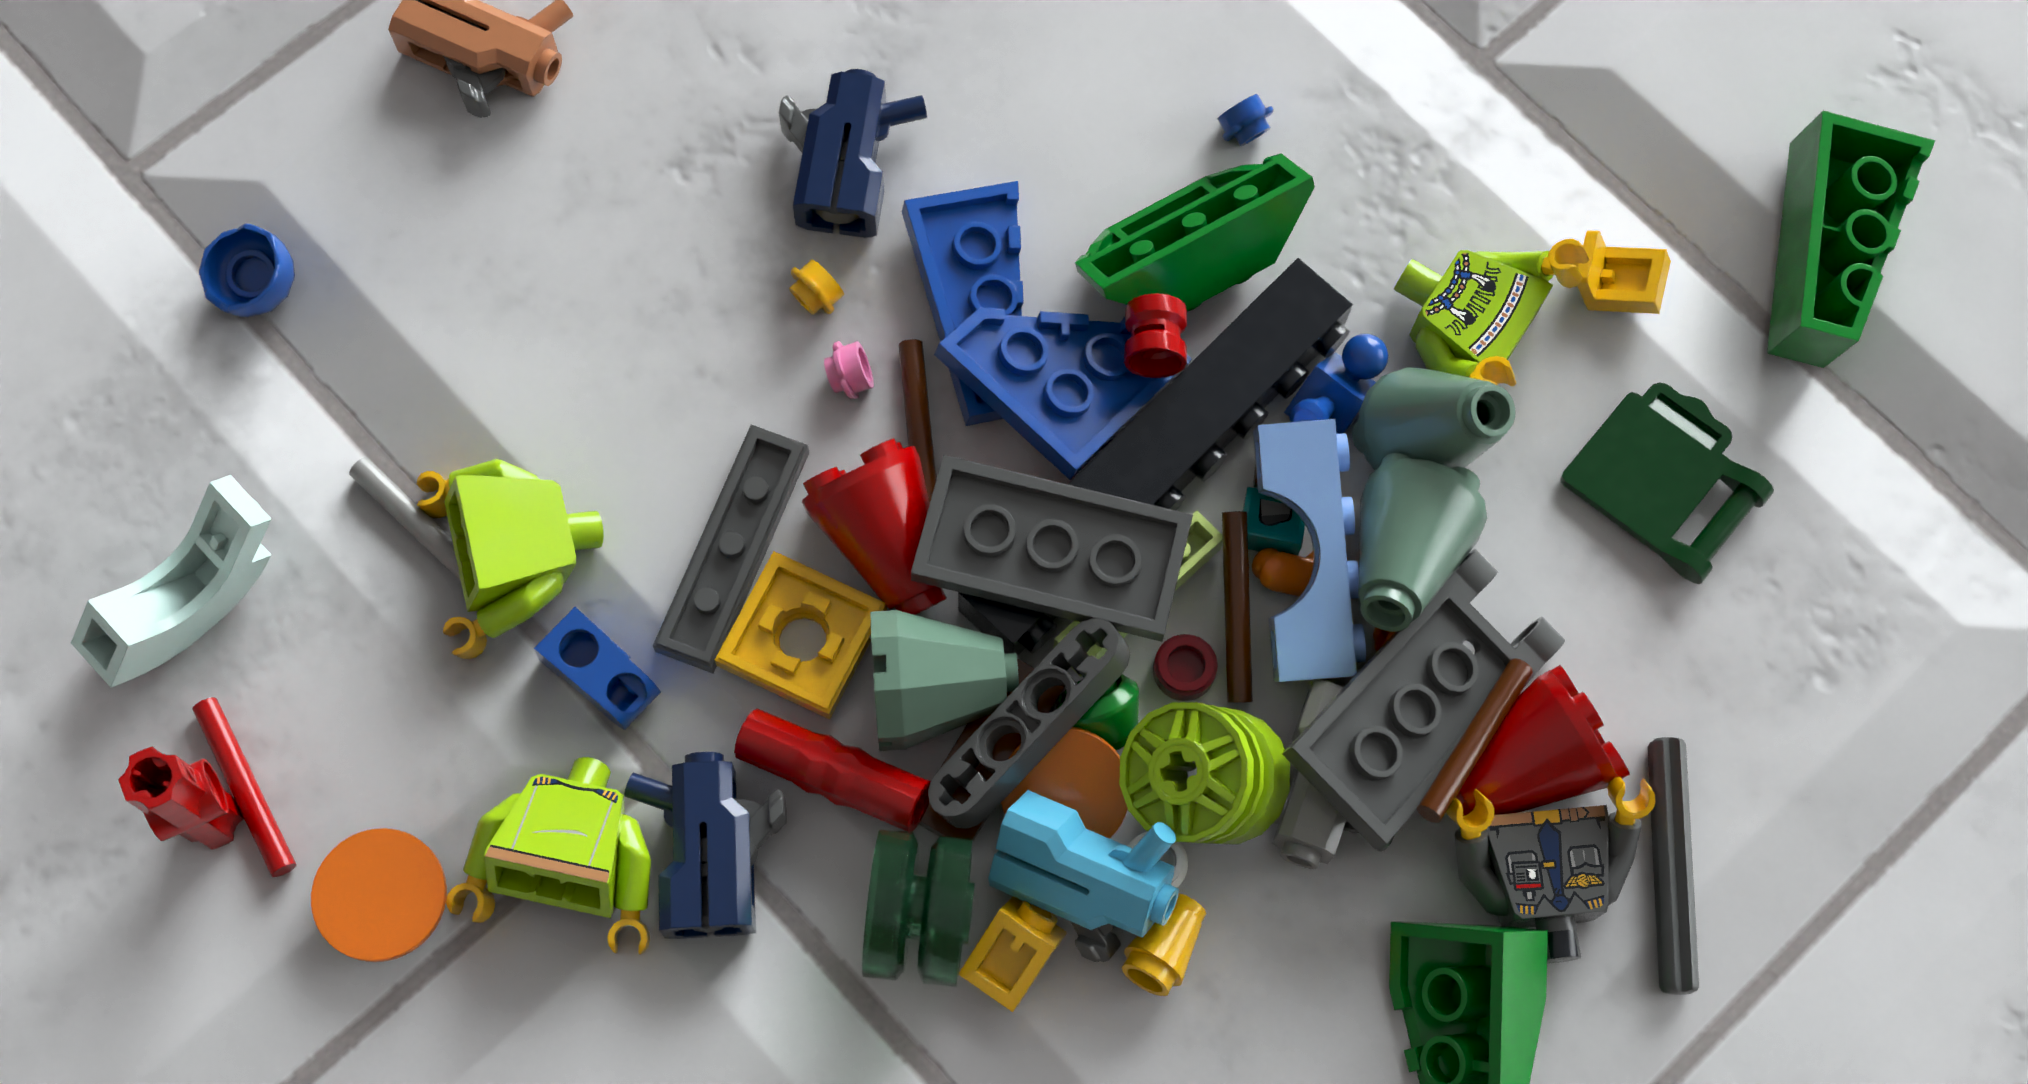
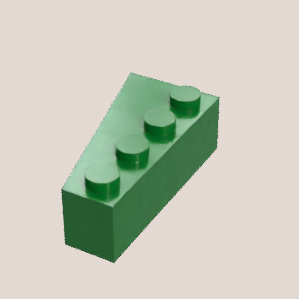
(1836, 230)

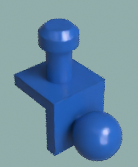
(1340, 383)

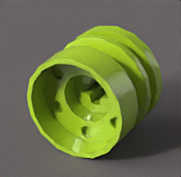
(1237, 782)

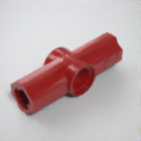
(180, 798)

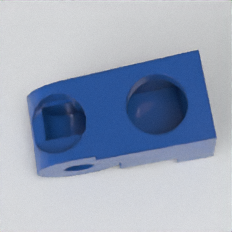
(597, 668)

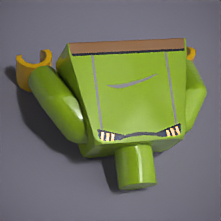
(561, 848)

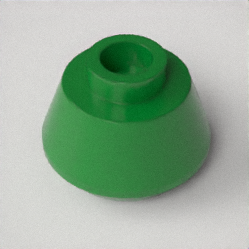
(1113, 713)

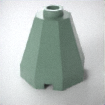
(934, 677)

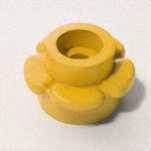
(815, 288)

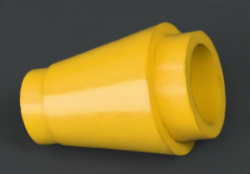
(1165, 951)

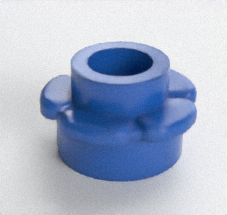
(1245, 120)

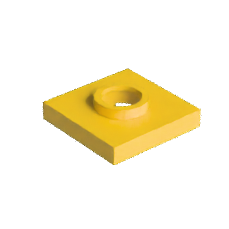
(791, 593)

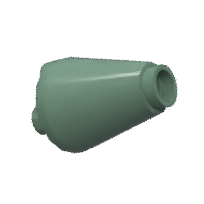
(1432, 417)
(1413, 535)

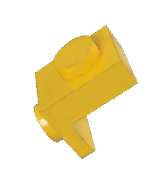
(1622, 277)

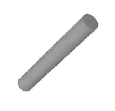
(406, 512)

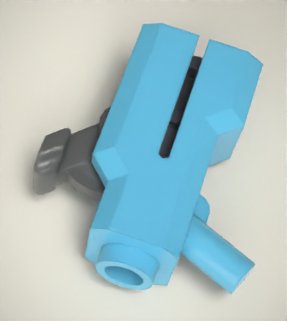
(1083, 874)

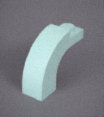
(184, 595)

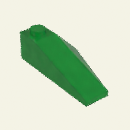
(1469, 999)

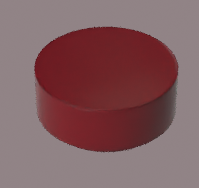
(1185, 667)

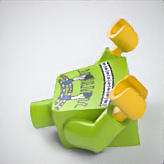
(1484, 306)
(508, 544)

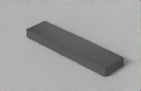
(731, 548)

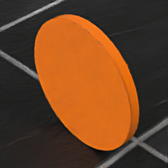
(1082, 775)
(378, 895)

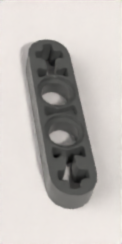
(1037, 730)

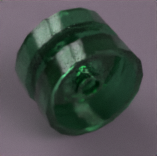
(918, 907)

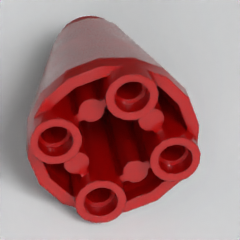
(878, 521)
(1544, 750)

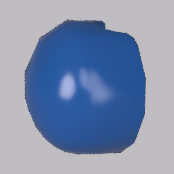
(246, 271)

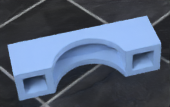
(1302, 469)

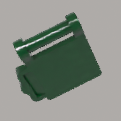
(1654, 469)

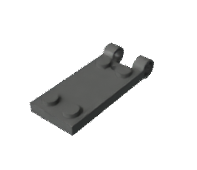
(1410, 705)

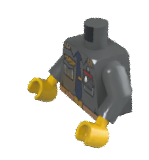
(1550, 863)

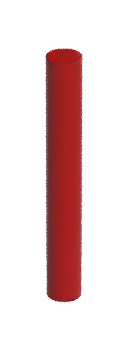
(244, 787)

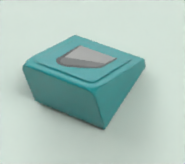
(1272, 524)

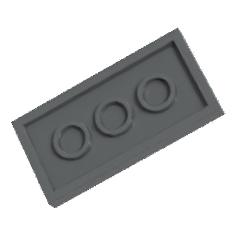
(1051, 547)

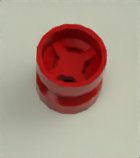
(1155, 335)

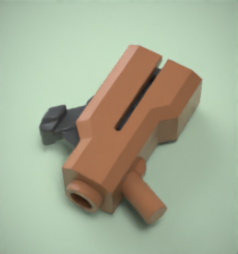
(481, 45)

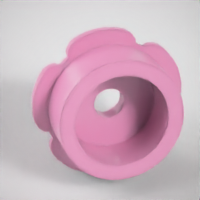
(849, 369)

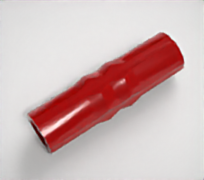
(833, 770)

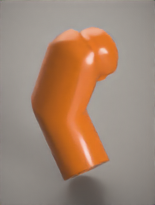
(1283, 570)

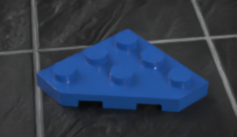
(1052, 379)

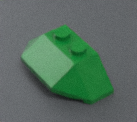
(1201, 235)

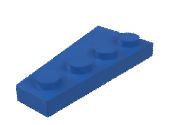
(967, 260)

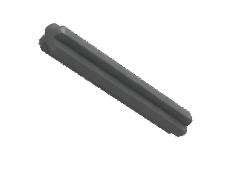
(1673, 867)

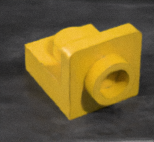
(1013, 952)

